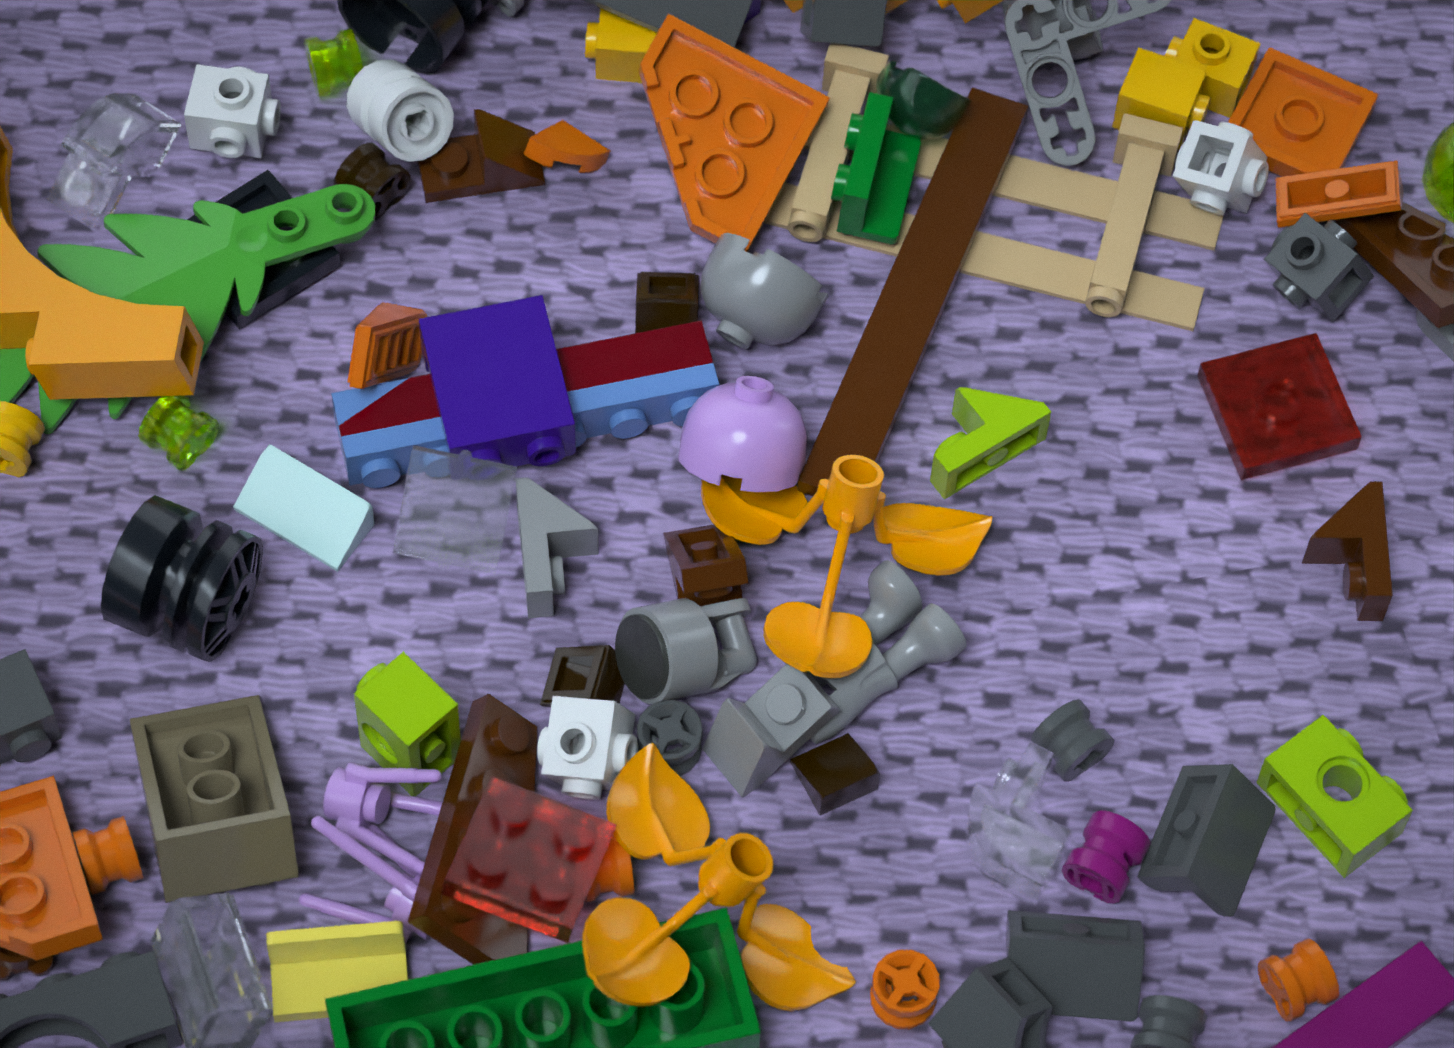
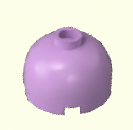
(746, 435)

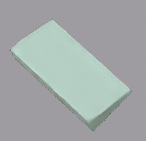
(305, 508)

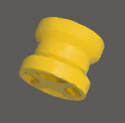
(17, 434)

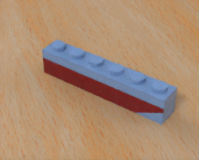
(610, 383)

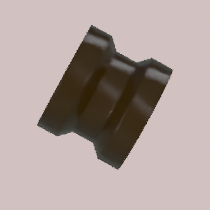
(369, 171)

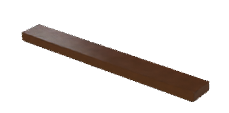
(917, 286)

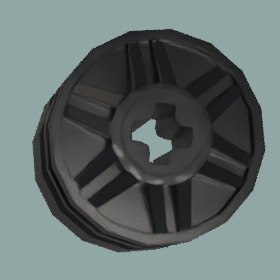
(430, 23)
(181, 578)

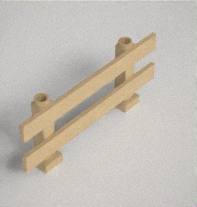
(1124, 205)

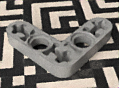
(1053, 47)

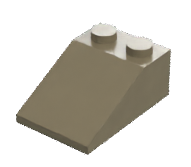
(214, 798)

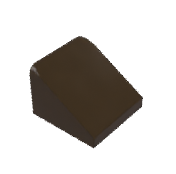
(665, 300)
(583, 673)
(836, 773)

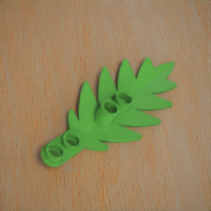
(194, 265)

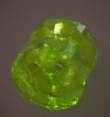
(333, 61)
(178, 430)

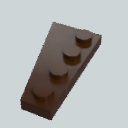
(495, 745)

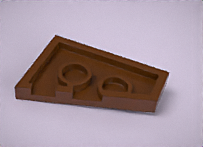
(1410, 254)

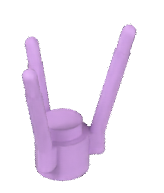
(358, 799)
(399, 898)

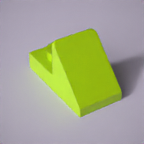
(996, 431)

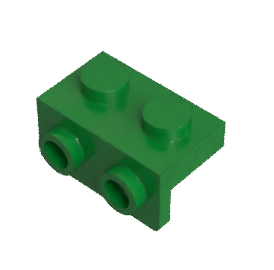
(879, 176)

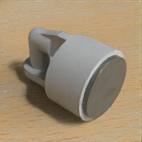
(673, 650)

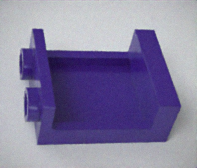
(499, 383)

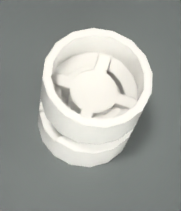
(400, 110)

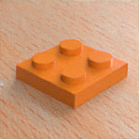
(1302, 115)

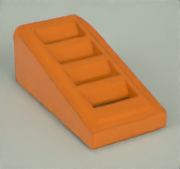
(385, 345)

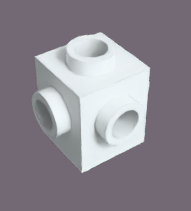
(230, 111)
(1221, 167)
(586, 745)

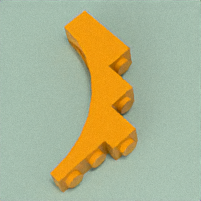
(84, 340)

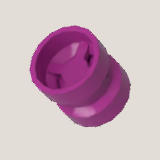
(1106, 856)

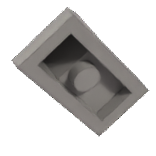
(548, 534)
(766, 730)

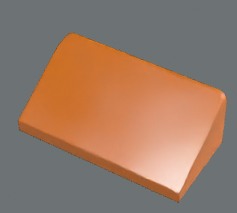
(1339, 193)

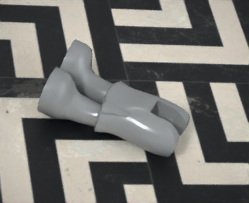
(929, 639)

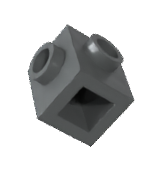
(1318, 266)

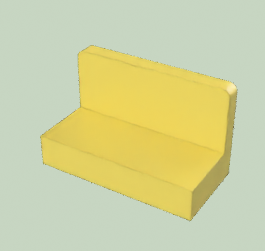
(330, 963)

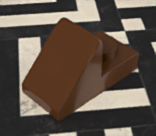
(481, 162)
(1360, 541)
(705, 565)

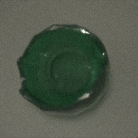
(920, 103)

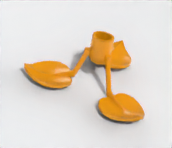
(920, 539)
(637, 959)

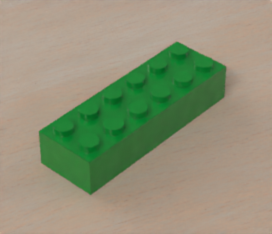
(553, 1003)

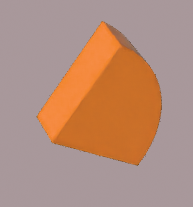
(566, 145)

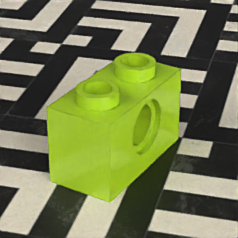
(406, 719)
(1341, 830)

